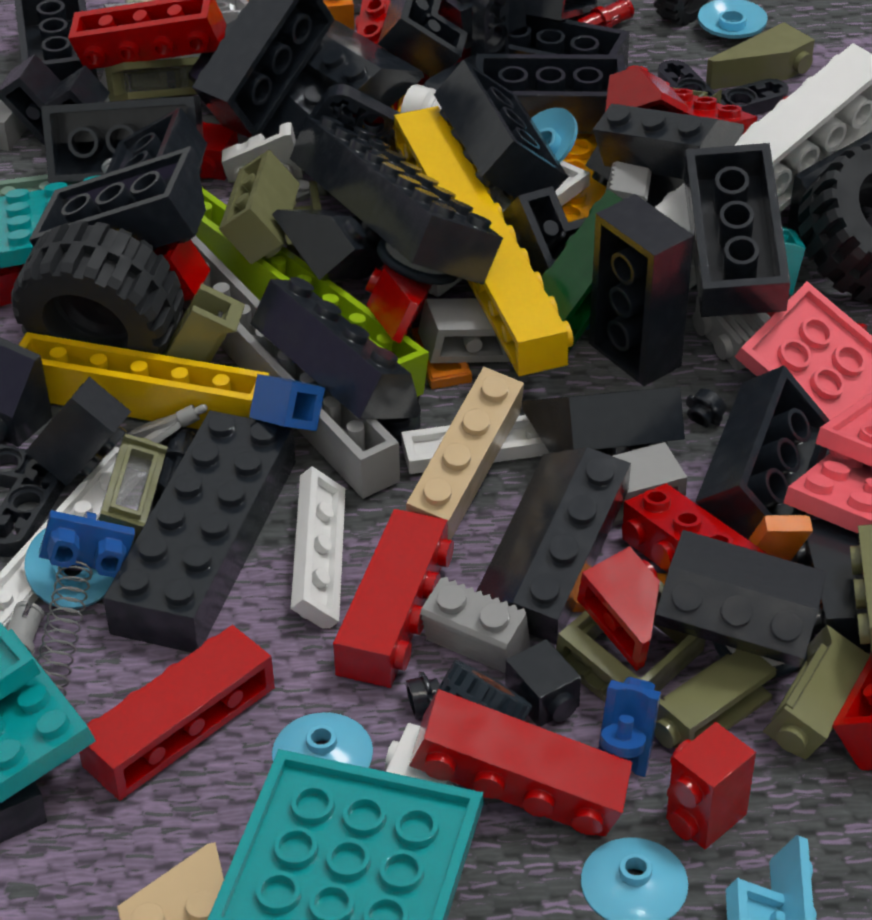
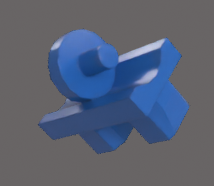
(86, 540)
(630, 721)

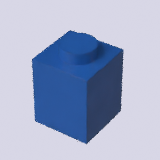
(287, 402)

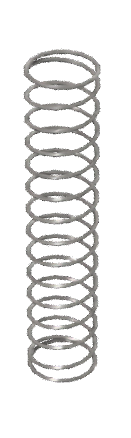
(64, 620)

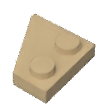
(181, 893)

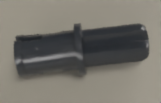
(176, 449)

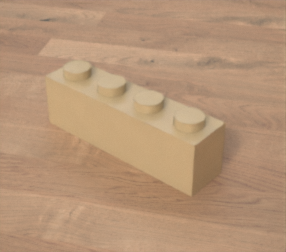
(468, 449)

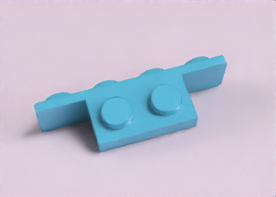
(789, 893)

